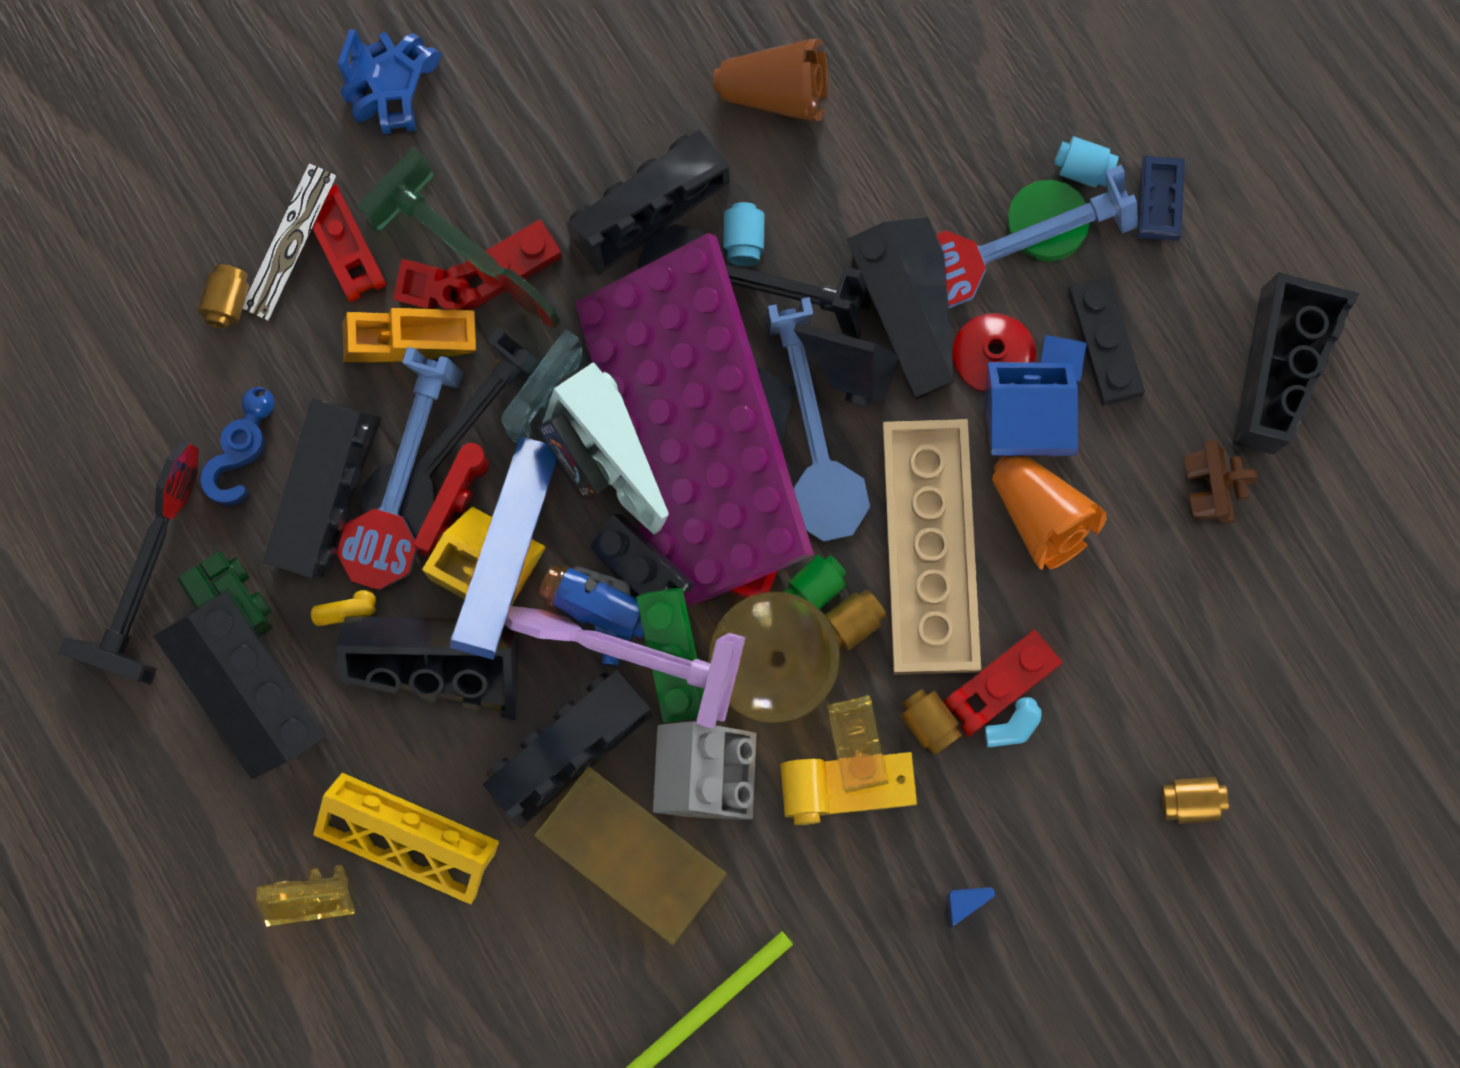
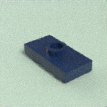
(1161, 198)

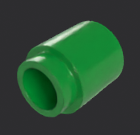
(818, 581)

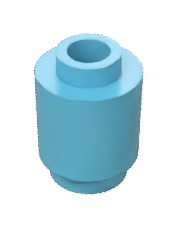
(1084, 162)
(743, 234)

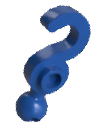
(242, 444)

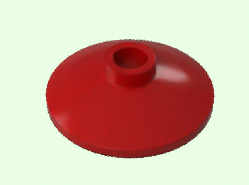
(972, 343)

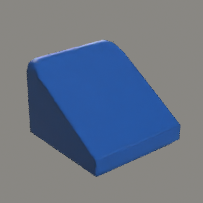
(965, 901)

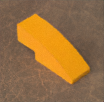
(387, 335)

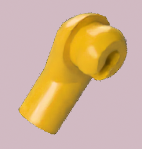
(335, 612)

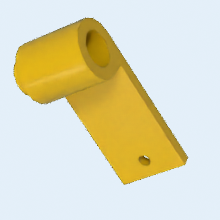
(817, 789)

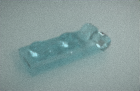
(537, 391)

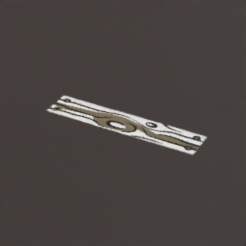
(288, 241)

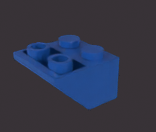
(1031, 409)

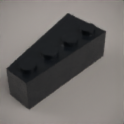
(1287, 355)

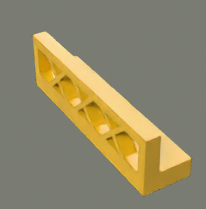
(405, 829)

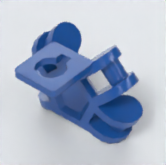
(388, 73)

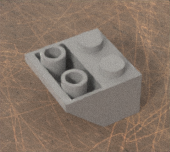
(704, 771)

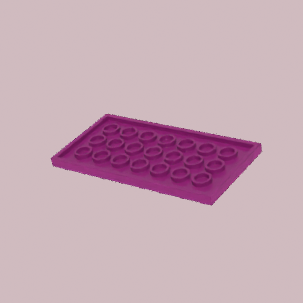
(700, 416)

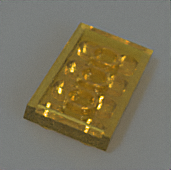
(631, 855)

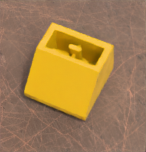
(458, 552)

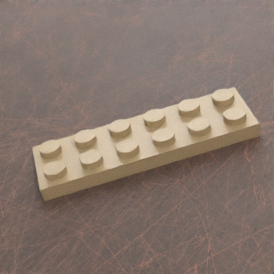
(931, 547)

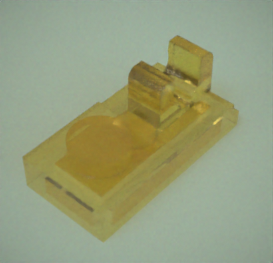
(857, 744)
(307, 900)

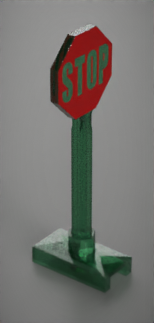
(400, 192)

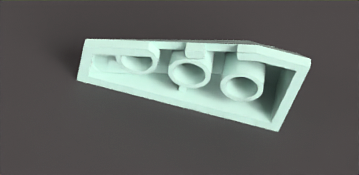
(606, 430)

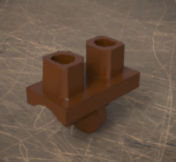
(1212, 464)

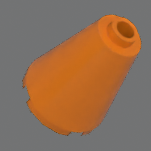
(1046, 510)

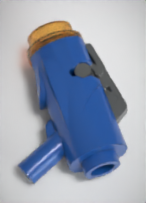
(595, 600)

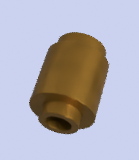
(223, 296)
(856, 618)
(930, 721)
(1194, 800)

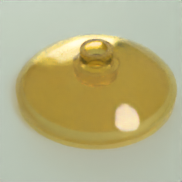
(811, 652)

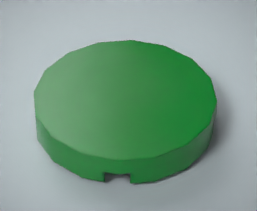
(1041, 202)

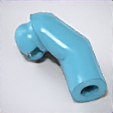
(1018, 729)

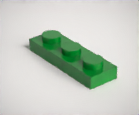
(669, 631)

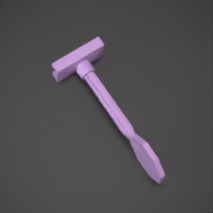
(714, 677)

